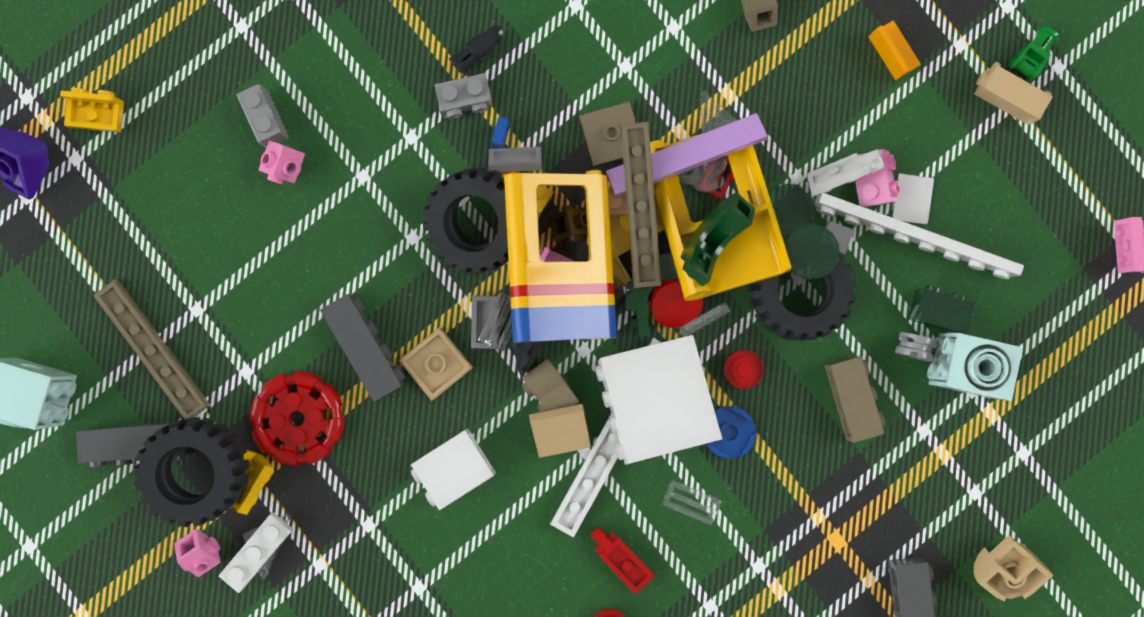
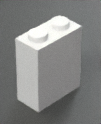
(452, 469)

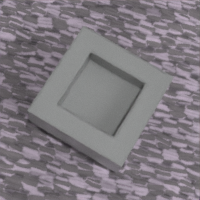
(842, 235)

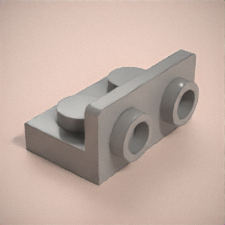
(463, 96)

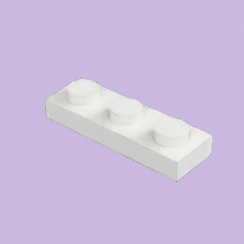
(256, 552)

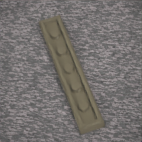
(640, 204)
(151, 350)

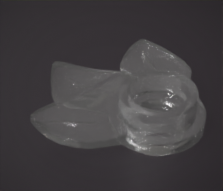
(704, 176)

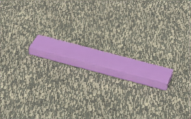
(697, 151)

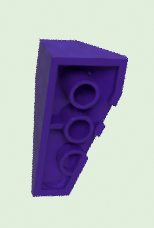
(22, 162)

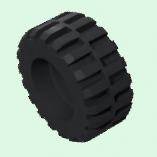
(443, 224)
(816, 324)
(160, 487)

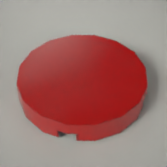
(671, 308)

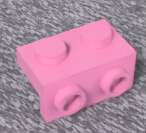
(879, 186)

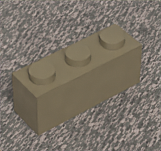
(855, 398)

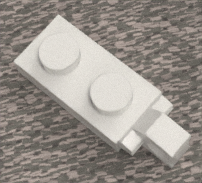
(844, 171)

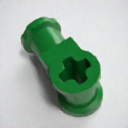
(1033, 56)

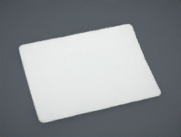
(914, 199)

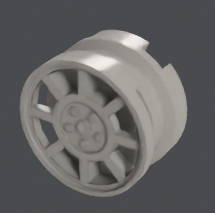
(916, 346)

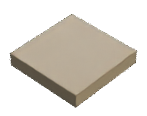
(436, 363)
(560, 430)

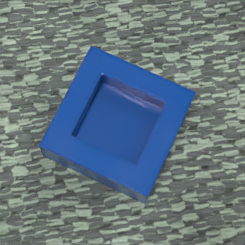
(500, 132)

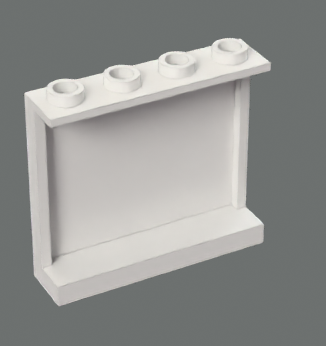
(658, 399)

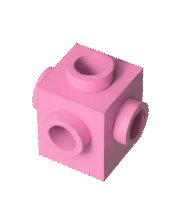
(281, 163)
(197, 552)

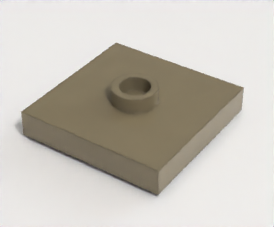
(604, 132)

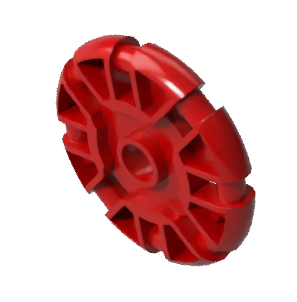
(282, 424)

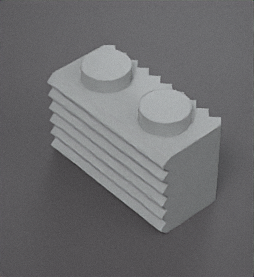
(262, 115)

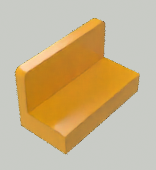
(894, 50)

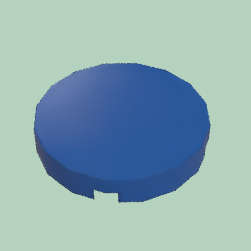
(736, 431)

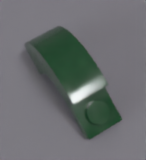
(713, 235)
(638, 297)

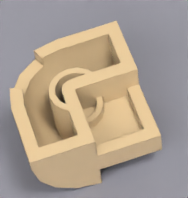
(1010, 570)

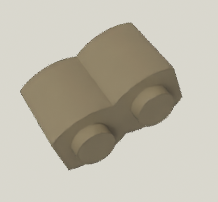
(549, 387)

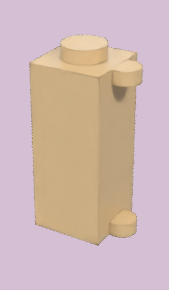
(1012, 94)

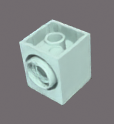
(975, 366)
(33, 394)

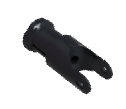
(477, 49)

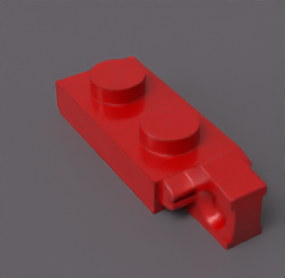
(622, 560)

